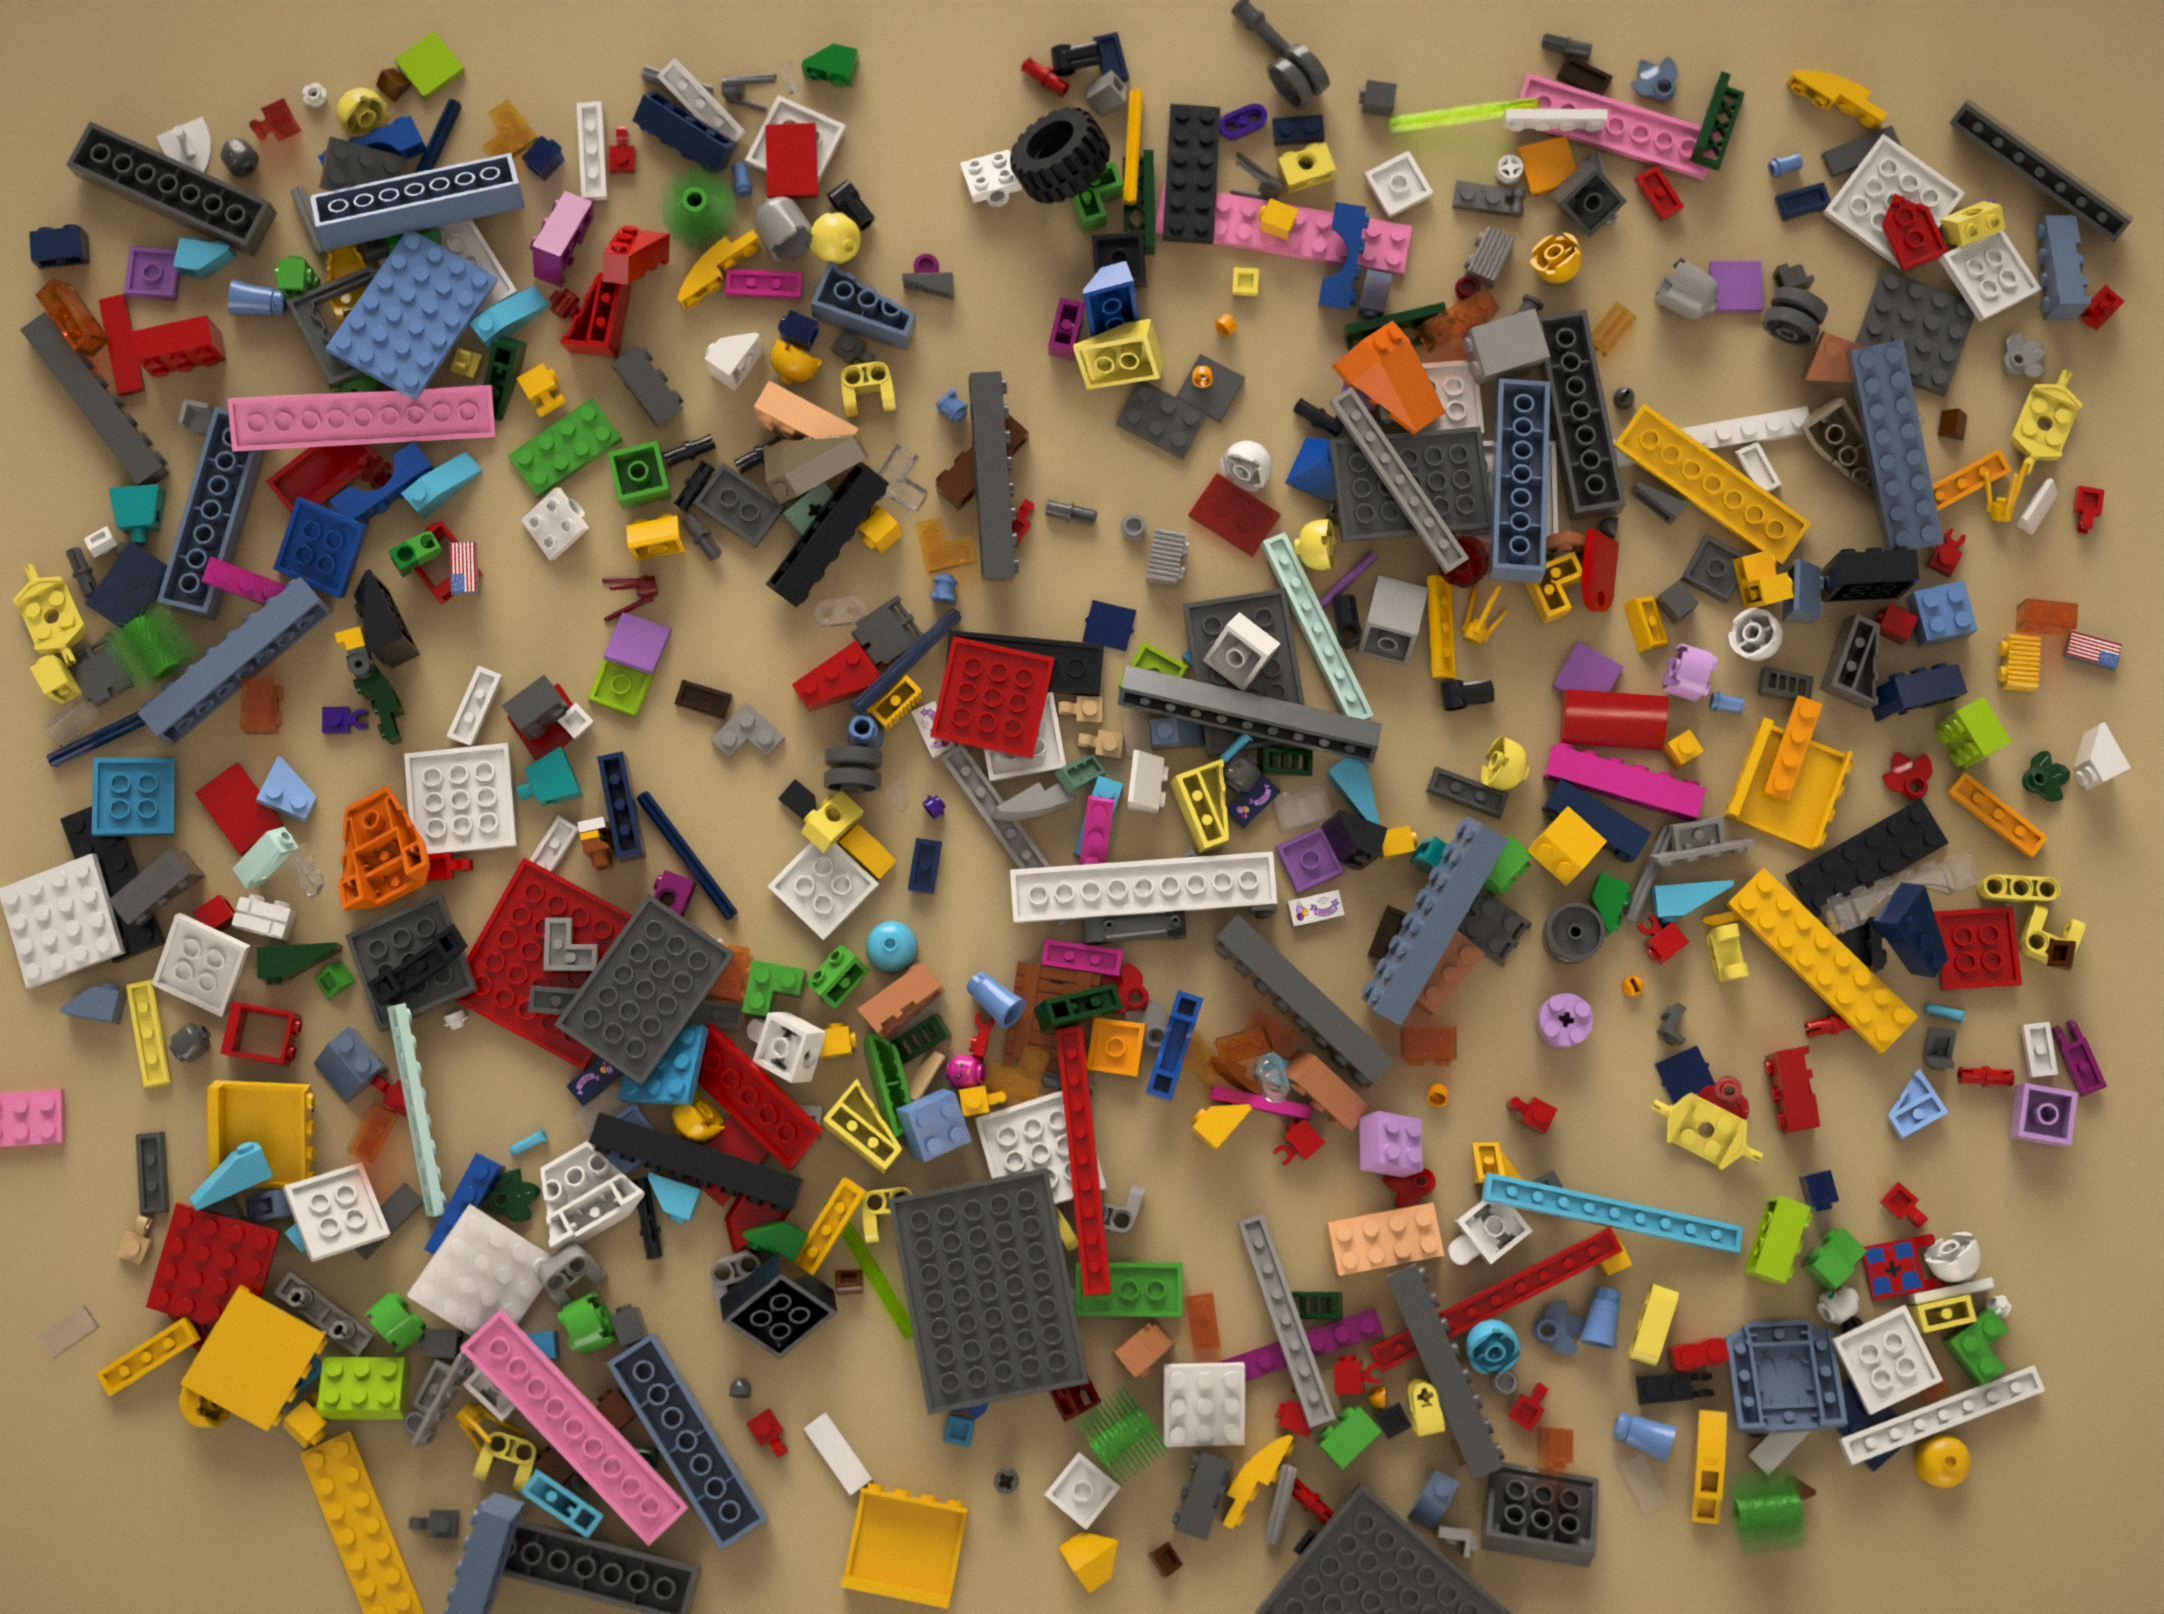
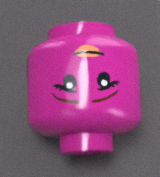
(966, 1072)

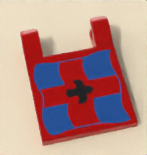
(1896, 1269)

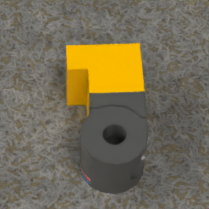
(360, 658)

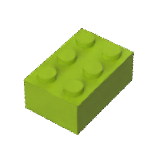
(1972, 734)
(1778, 1240)
(364, 1388)

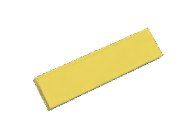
(149, 1034)

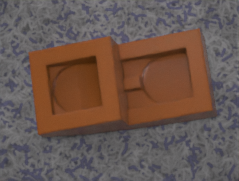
(1234, 1075)

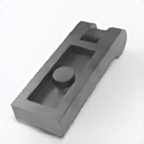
(1488, 199)

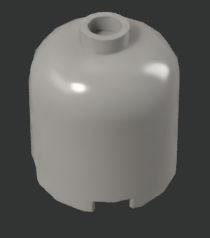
(783, 228)
(1688, 291)

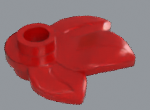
(1907, 772)
(1128, 984)
(1733, 1103)
(1408, 1189)

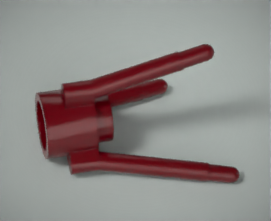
(644, 585)

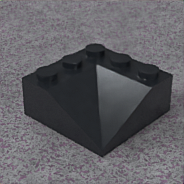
(1870, 574)
(383, 622)
(778, 1305)

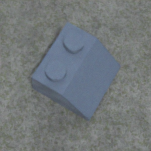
(1807, 585)
(349, 1064)

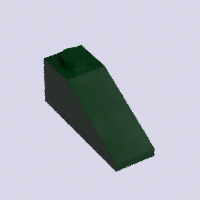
(502, 370)
(289, 961)
(1077, 1008)

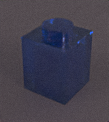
(543, 157)
(799, 330)
(1819, 1190)

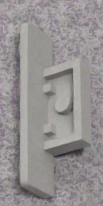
(1699, 838)
(436, 1395)

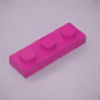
(764, 284)
(240, 581)
(1096, 830)
(1082, 957)

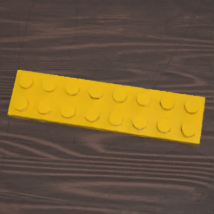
(1711, 484)
(1822, 961)
(361, 1527)

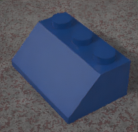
(1110, 298)

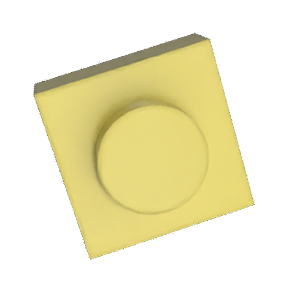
(1245, 281)

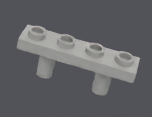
(324, 1313)

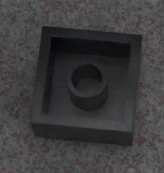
(1121, 247)

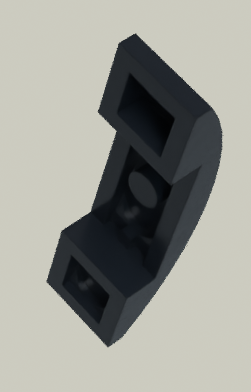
(419, 967)

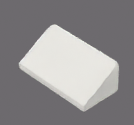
(2038, 507)

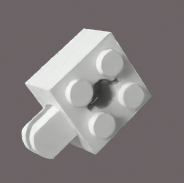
(786, 1045)
(1487, 1232)
(489, 1394)

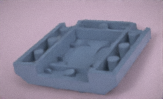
(1785, 1378)

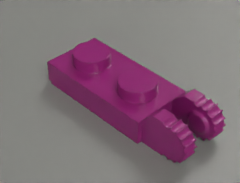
(2079, 1059)

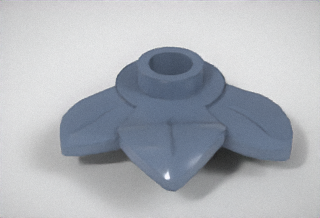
(1654, 77)
(1562, 1327)

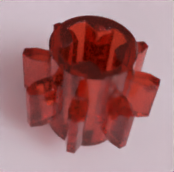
(564, 304)
(374, 465)

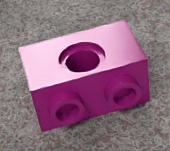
(1066, 328)
(678, 886)

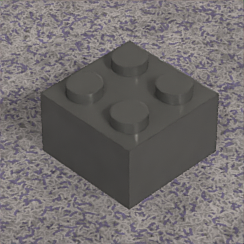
(536, 708)

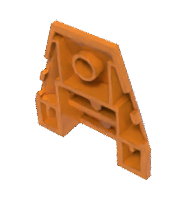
(1392, 376)
(382, 853)

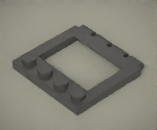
(315, 330)

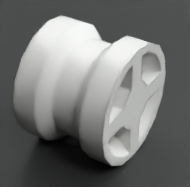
(1511, 164)

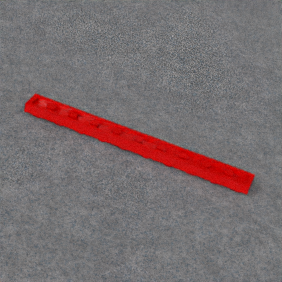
(1083, 1161)
(1506, 1294)

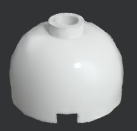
(1247, 464)
(1756, 634)
(1954, 1259)

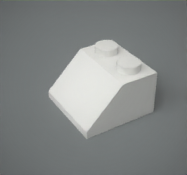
(734, 358)
(1241, 651)
(2098, 758)
(1146, 782)

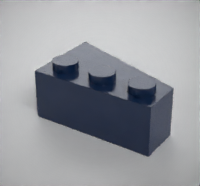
(1918, 690)
(1912, 930)

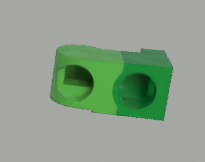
(414, 552)

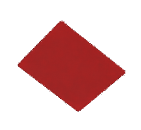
(555, 736)

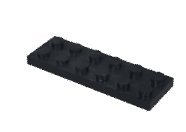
(1191, 174)
(1076, 664)
(1868, 856)
(117, 870)

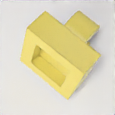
(466, 364)

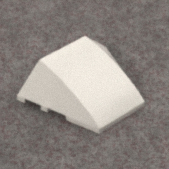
(585, 1195)

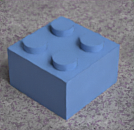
(1942, 613)
(933, 1125)

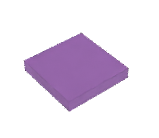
(152, 274)
(1738, 285)
(637, 643)
(1587, 671)
(1309, 860)

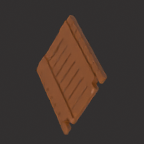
(1035, 985)

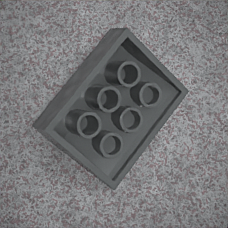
(1541, 1514)

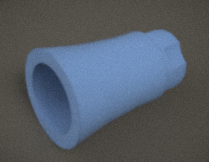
(255, 300)
(872, 739)
(996, 999)
(1602, 1318)
(1645, 1434)

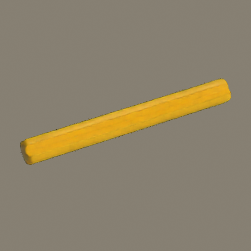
(1132, 147)

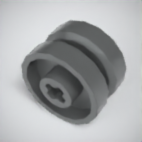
(1298, 76)
(1795, 316)
(853, 769)
(1588, 928)

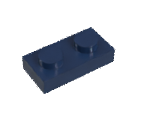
(1298, 130)
(925, 866)

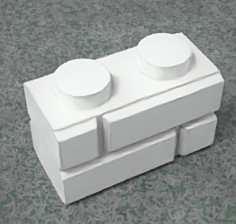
(264, 918)

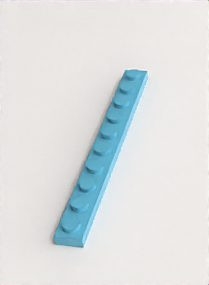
(1612, 1213)

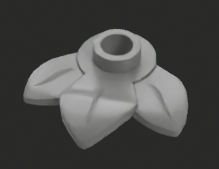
(2023, 356)
(1154, 1018)

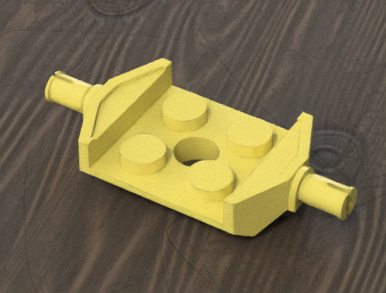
(2058, 408)
(39, 600)
(1722, 1145)

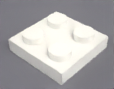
(1398, 184)
(1082, 1490)

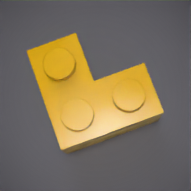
(1759, 580)
(1549, 594)

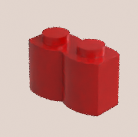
(1693, 1355)

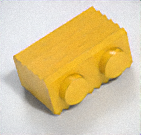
(2019, 663)
(895, 703)

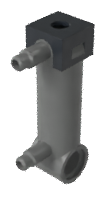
(1134, 927)

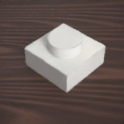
(100, 542)
(576, 721)

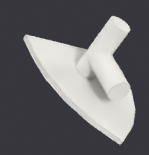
(188, 144)

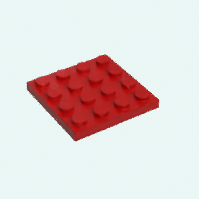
(992, 697)
(207, 1262)

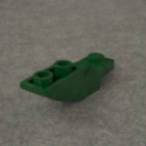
(385, 703)

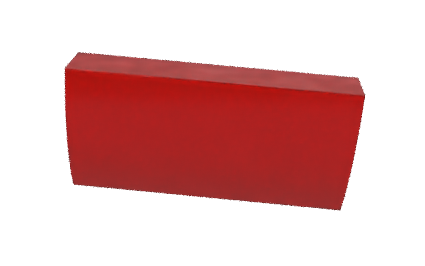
(319, 473)
(1613, 719)

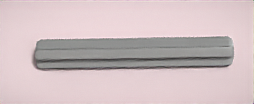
(1647, 877)

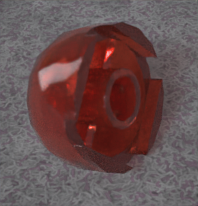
(1473, 569)

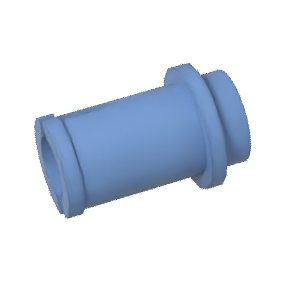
(1778, 167)
(741, 179)
(1726, 703)

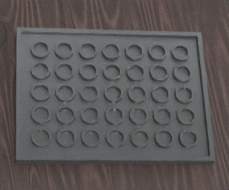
(988, 1291)
(1374, 1565)

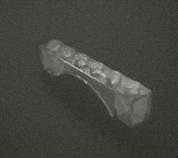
(1946, 877)

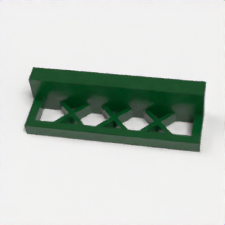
(1710, 119)
(1149, 203)
(1404, 319)

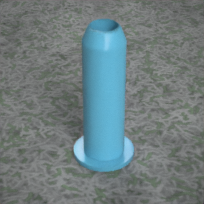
(1235, 747)
(1945, 1012)
(529, 1142)

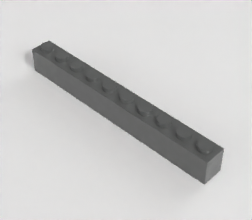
(1250, 714)

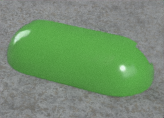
(887, 1079)

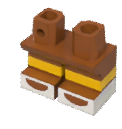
(594, 842)

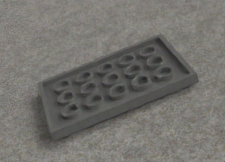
(1444, 464)
(1278, 677)
(645, 989)

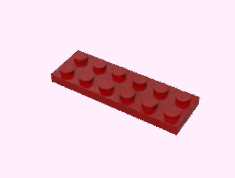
(756, 1100)

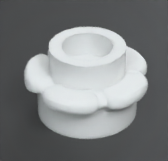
(314, 101)
(455, 1019)
(1999, 1305)

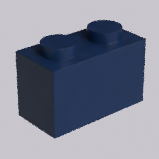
(59, 246)

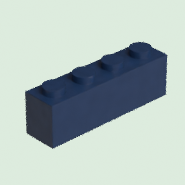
(684, 132)
(621, 806)
(1622, 834)

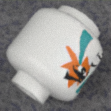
(1838, 1304)

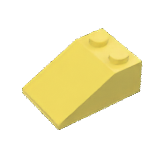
(1120, 355)

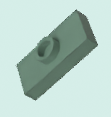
(1080, 773)

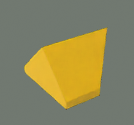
(1491, 1159)
(1090, 1558)

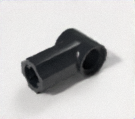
(1069, 58)
(847, 200)
(1346, 619)
(1459, 695)

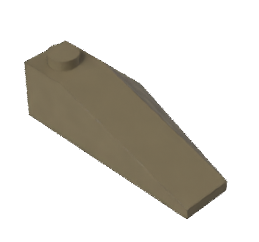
(1839, 439)
(803, 464)

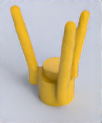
(2003, 508)
(1476, 630)
(471, 1420)

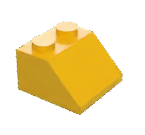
(655, 537)
(1566, 846)
(1218, 1123)

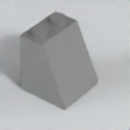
(1505, 347)
(1393, 620)

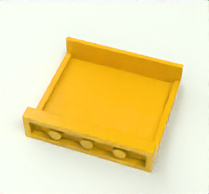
(1811, 801)
(266, 1113)
(254, 1359)
(905, 1546)

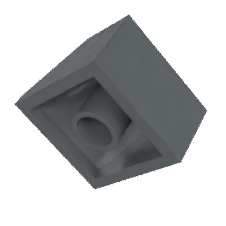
(1588, 198)

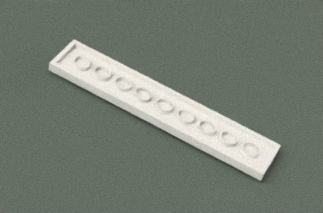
(1143, 887)

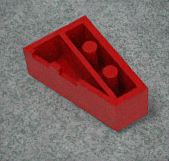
(633, 253)
(837, 679)
(1792, 1090)

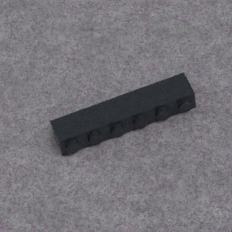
(828, 534)

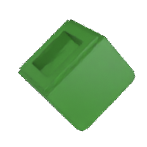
(334, 979)

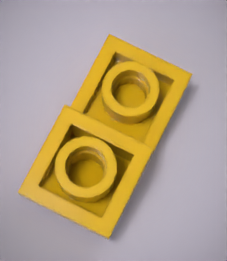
(867, 851)

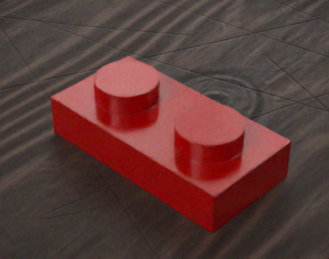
(1659, 193)

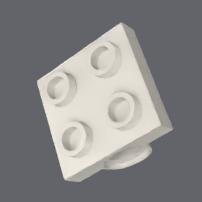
(990, 178)
(555, 523)

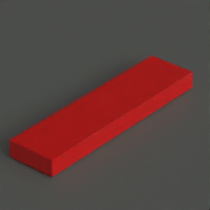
(121, 350)

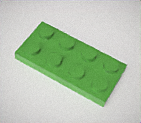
(565, 447)
(1137, 1291)

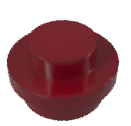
(1466, 287)

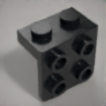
(1865, 944)

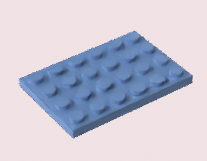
(411, 314)

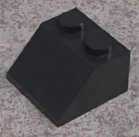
(1354, 839)

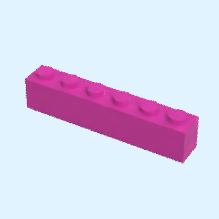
(1624, 783)

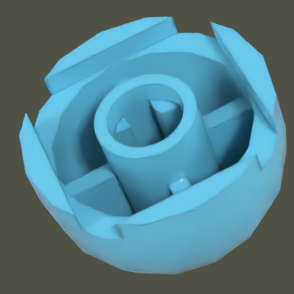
(891, 947)
(1492, 1346)

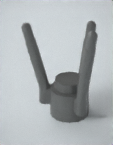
(735, 85)
(1269, 186)

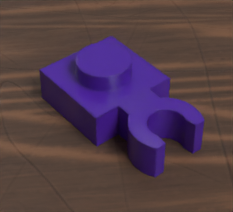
(339, 719)

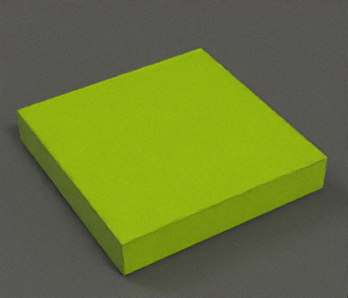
(429, 65)
(1158, 661)
(620, 688)

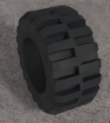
(1060, 155)

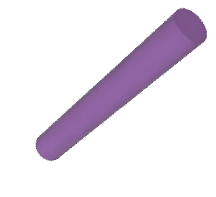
(1349, 578)

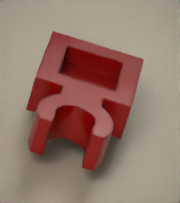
(1945, 556)

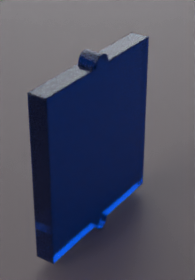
(1109, 625)
(1684, 1074)

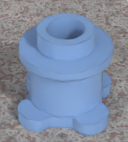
(952, 407)
(944, 589)

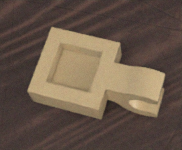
(1086, 709)
(1106, 744)
(136, 1244)

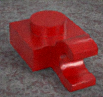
(622, 156)
(2088, 504)
(1021, 525)
(443, 866)
(979, 1044)
(394, 1094)
(1901, 1204)
(1527, 1410)
(766, 1430)

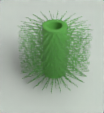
(698, 208)
(151, 647)
(1122, 1435)
(1767, 1510)

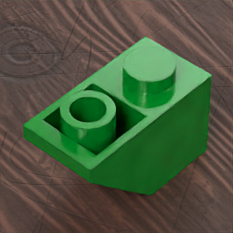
(832, 64)
(1608, 898)
(776, 1237)

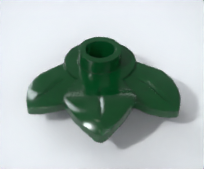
(2048, 775)
(517, 1196)

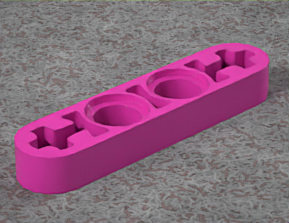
(1259, 1103)

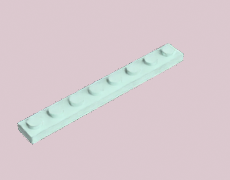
(1316, 627)
(418, 1119)

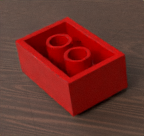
(178, 346)

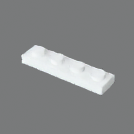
(698, 100)
(1561, 119)
(592, 151)

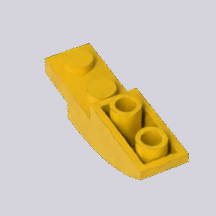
(1830, 89)
(707, 272)
(1709, 1466)
(1260, 1467)

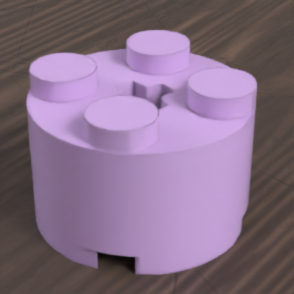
(1689, 672)
(1576, 1012)

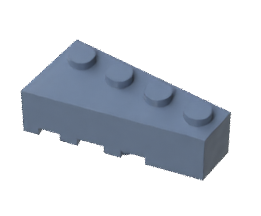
(2061, 268)
(861, 309)

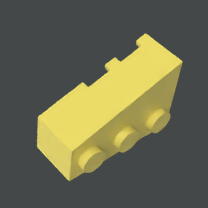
(1203, 805)
(863, 1129)

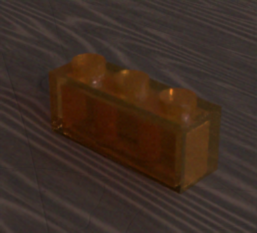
(72, 317)
(1458, 320)

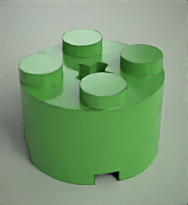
(395, 1322)
(587, 1324)

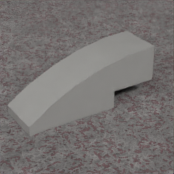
(1034, 803)

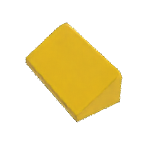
(1646, 623)

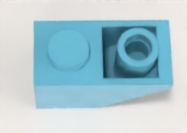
(201, 258)

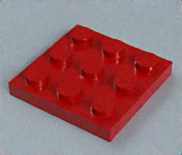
(1979, 948)

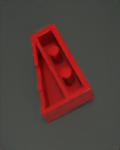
(600, 320)

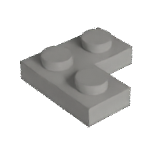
(745, 726)
(561, 953)

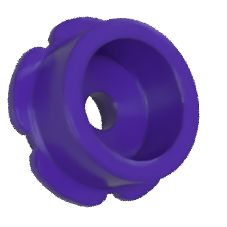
(934, 806)

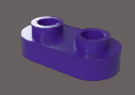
(1241, 121)

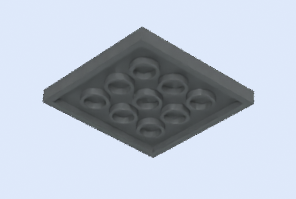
(1927, 320)
(394, 941)

